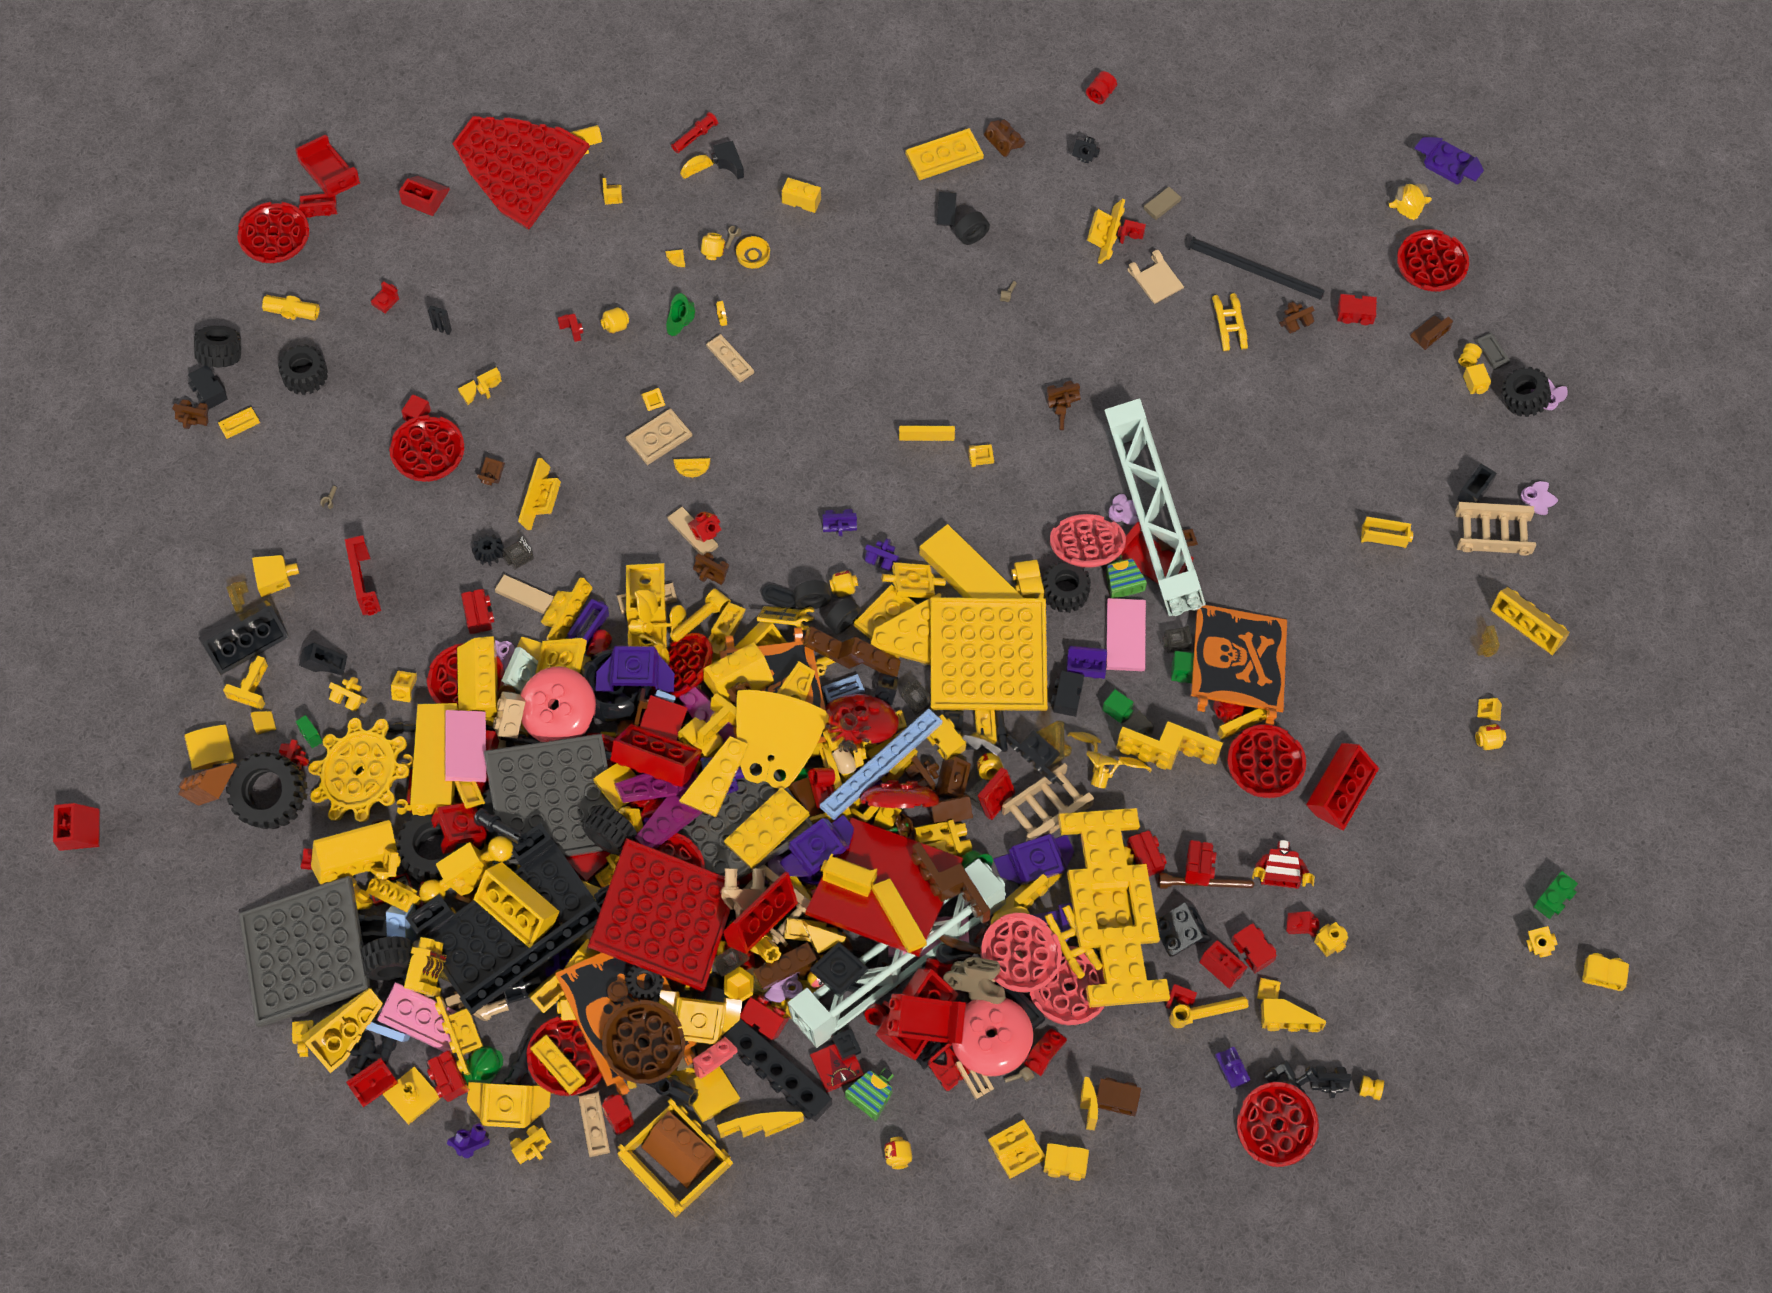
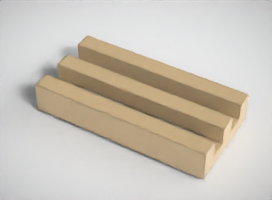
(970, 1085)

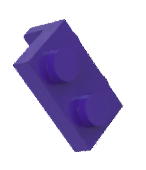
(1087, 661)

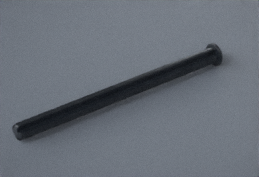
(1256, 268)

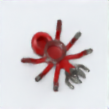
(845, 724)

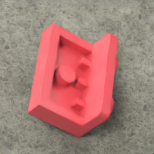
(713, 1057)

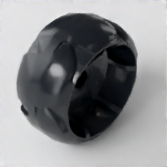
(620, 705)

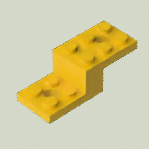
(656, 575)
(1166, 750)

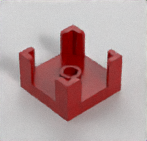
(458, 826)

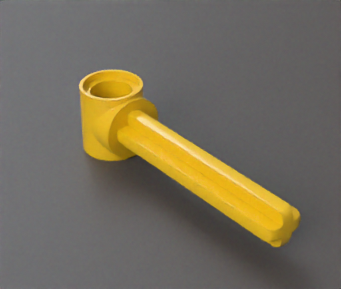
(714, 603)
(1205, 1011)

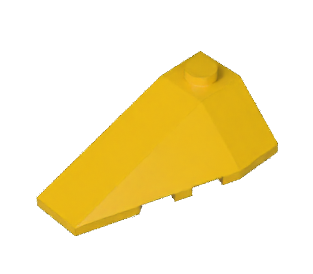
(338, 1033)

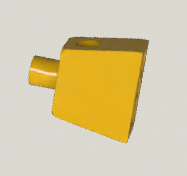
(273, 573)

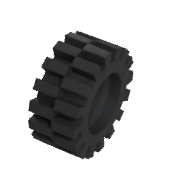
(636, 991)

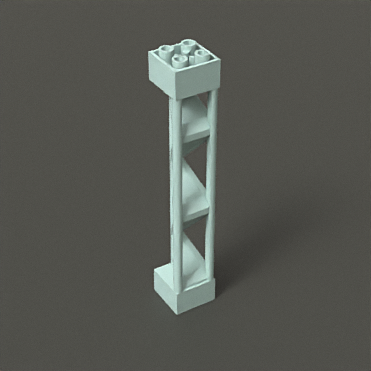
(1182, 590)
(821, 1025)

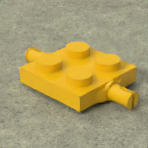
(913, 580)

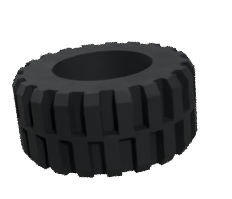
(244, 780)
(408, 846)

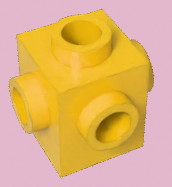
(1541, 933)
(1331, 939)

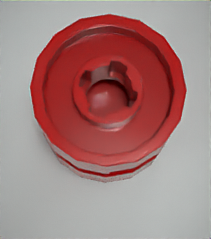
(1101, 87)

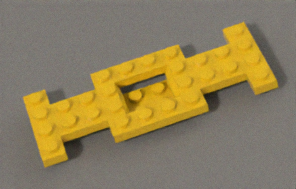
(1104, 910)

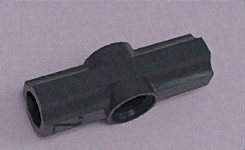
(677, 1090)

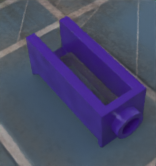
(589, 621)

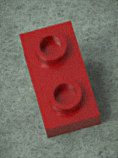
(821, 783)

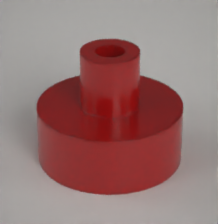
(875, 1014)

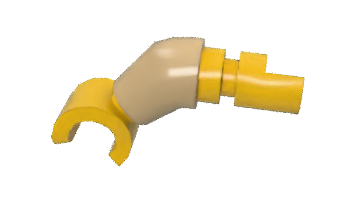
(844, 760)

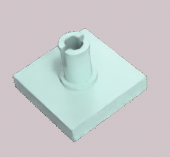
(520, 669)

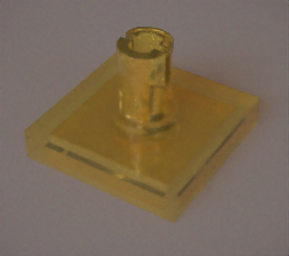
(1055, 736)

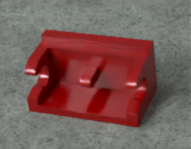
(1223, 964)
(372, 1082)

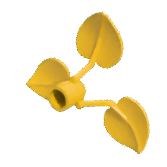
(647, 606)
(1101, 773)

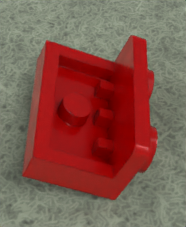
(318, 205)

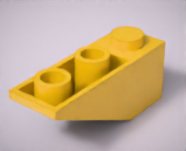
(1282, 1014)

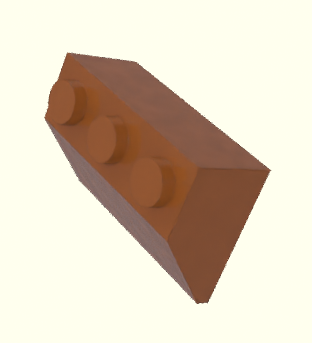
(206, 785)
(678, 1149)

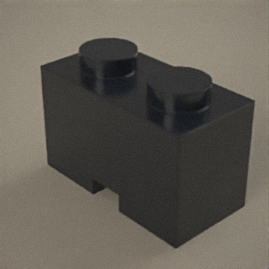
(208, 389)
(1477, 485)
(1068, 693)
(372, 927)

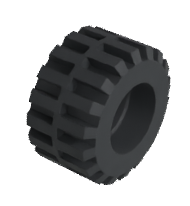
(217, 346)
(304, 381)
(1529, 403)
(1066, 599)
(608, 829)
(387, 958)

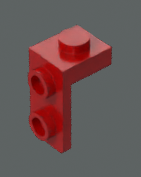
(1044, 1051)

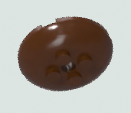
(647, 1021)

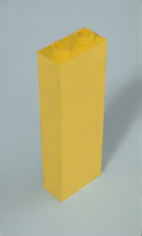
(964, 567)
(428, 777)

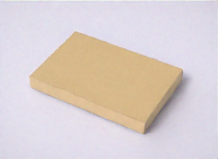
(658, 436)

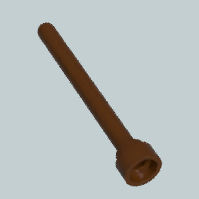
(1166, 881)

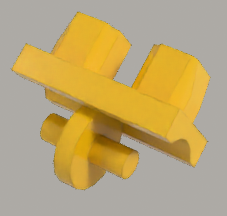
(354, 699)
(531, 1146)

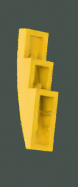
(725, 626)
(768, 1122)

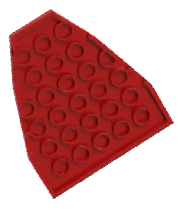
(518, 163)

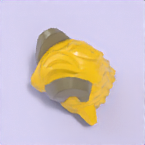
(1411, 200)

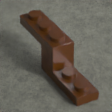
(851, 652)
(950, 883)
(795, 961)

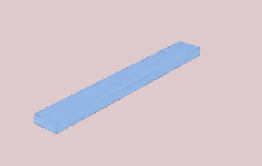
(880, 764)

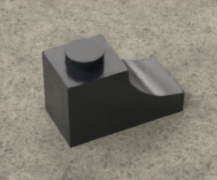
(727, 158)
(320, 658)

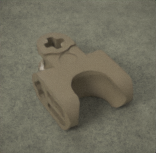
(975, 977)

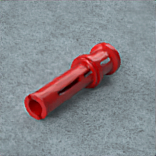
(701, 128)

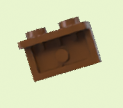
(1003, 137)

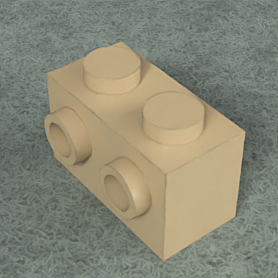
(509, 715)

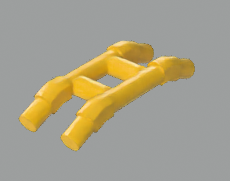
(1224, 329)
(1071, 954)

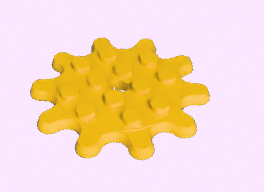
(343, 759)

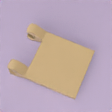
(1157, 280)

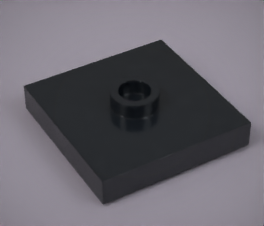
(839, 969)

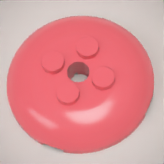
(1087, 540)
(575, 707)
(1032, 938)
(1069, 1006)
(1000, 1053)

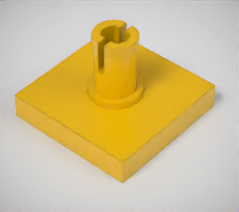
(411, 1095)

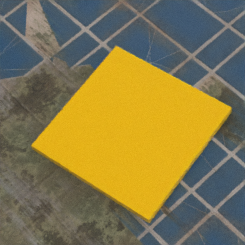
(988, 654)

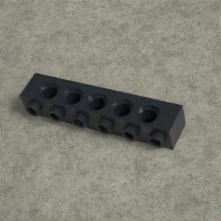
(811, 1110)

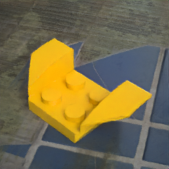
(702, 1019)
(507, 1104)

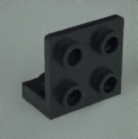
(1182, 929)

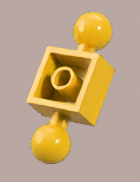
(465, 868)

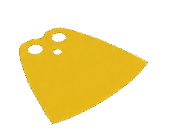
(779, 728)

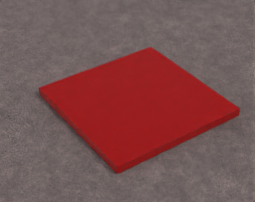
(891, 856)
(662, 915)

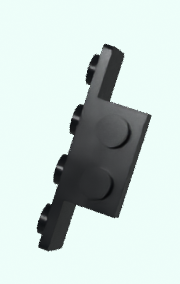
(1039, 751)

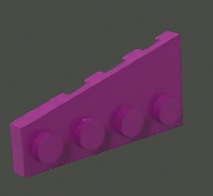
(699, 707)
(647, 787)
(666, 822)

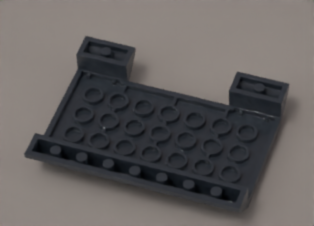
(482, 952)

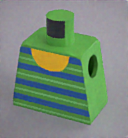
(1124, 578)
(871, 1093)

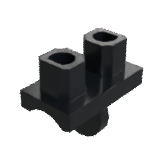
(522, 988)
(1332, 1082)

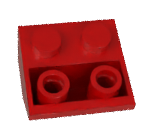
(423, 194)
(76, 826)

